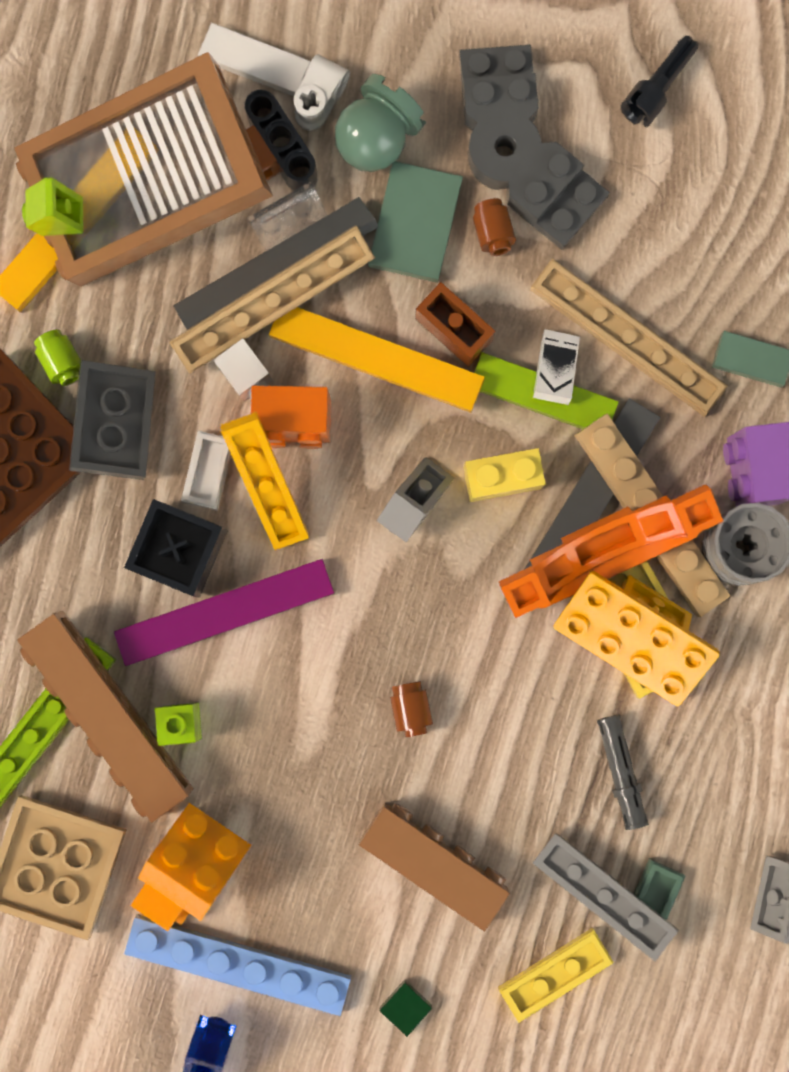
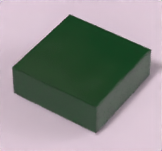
(405, 1008)

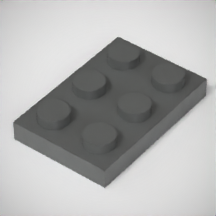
(112, 420)

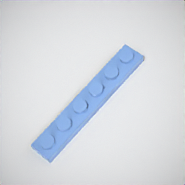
(238, 965)

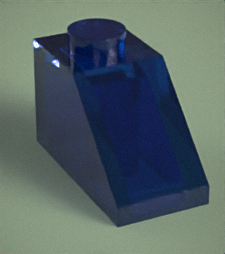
(209, 1045)

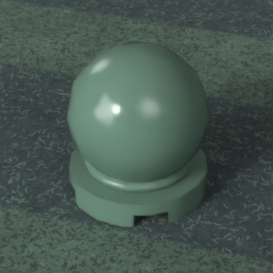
(374, 128)

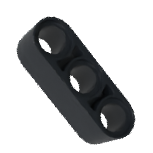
(278, 125)

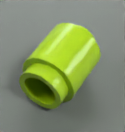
(58, 357)

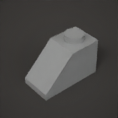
(415, 499)

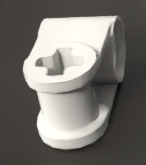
(321, 88)

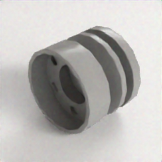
(760, 529)

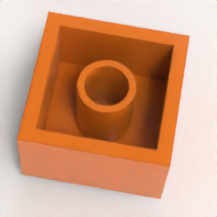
(293, 414)

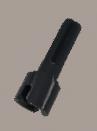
(649, 95)

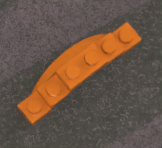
(610, 548)

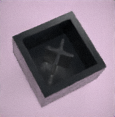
(176, 548)

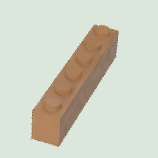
(105, 716)

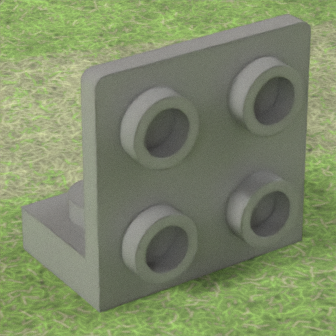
(772, 901)

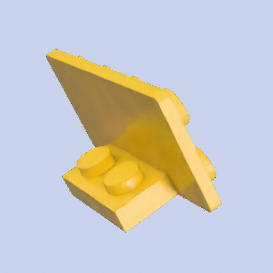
(638, 635)

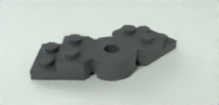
(540, 178)

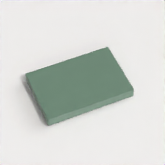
(415, 221)

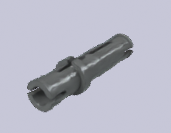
(624, 779)

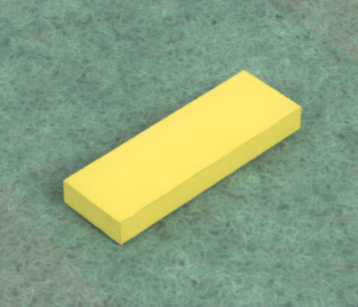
(555, 975)

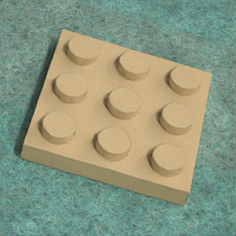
(56, 866)

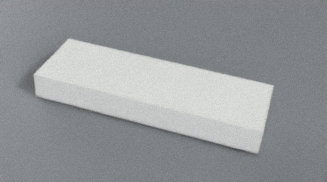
(255, 59)

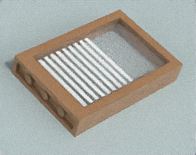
(148, 168)

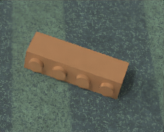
(435, 866)

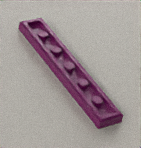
(223, 612)

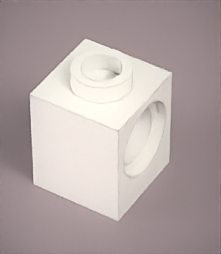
(242, 369)

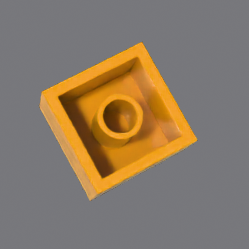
(194, 861)

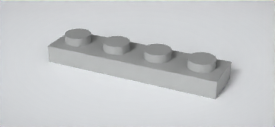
(605, 896)

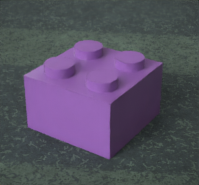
(759, 464)

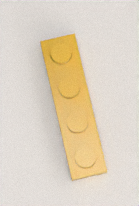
(264, 480)

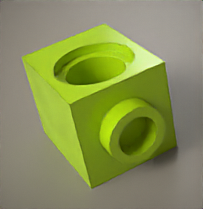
(178, 724)

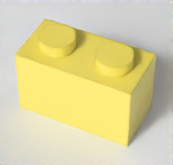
(504, 475)

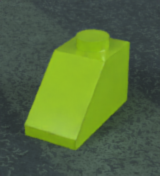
(52, 209)

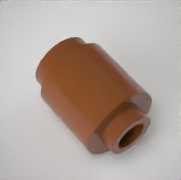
(493, 227)
(411, 709)

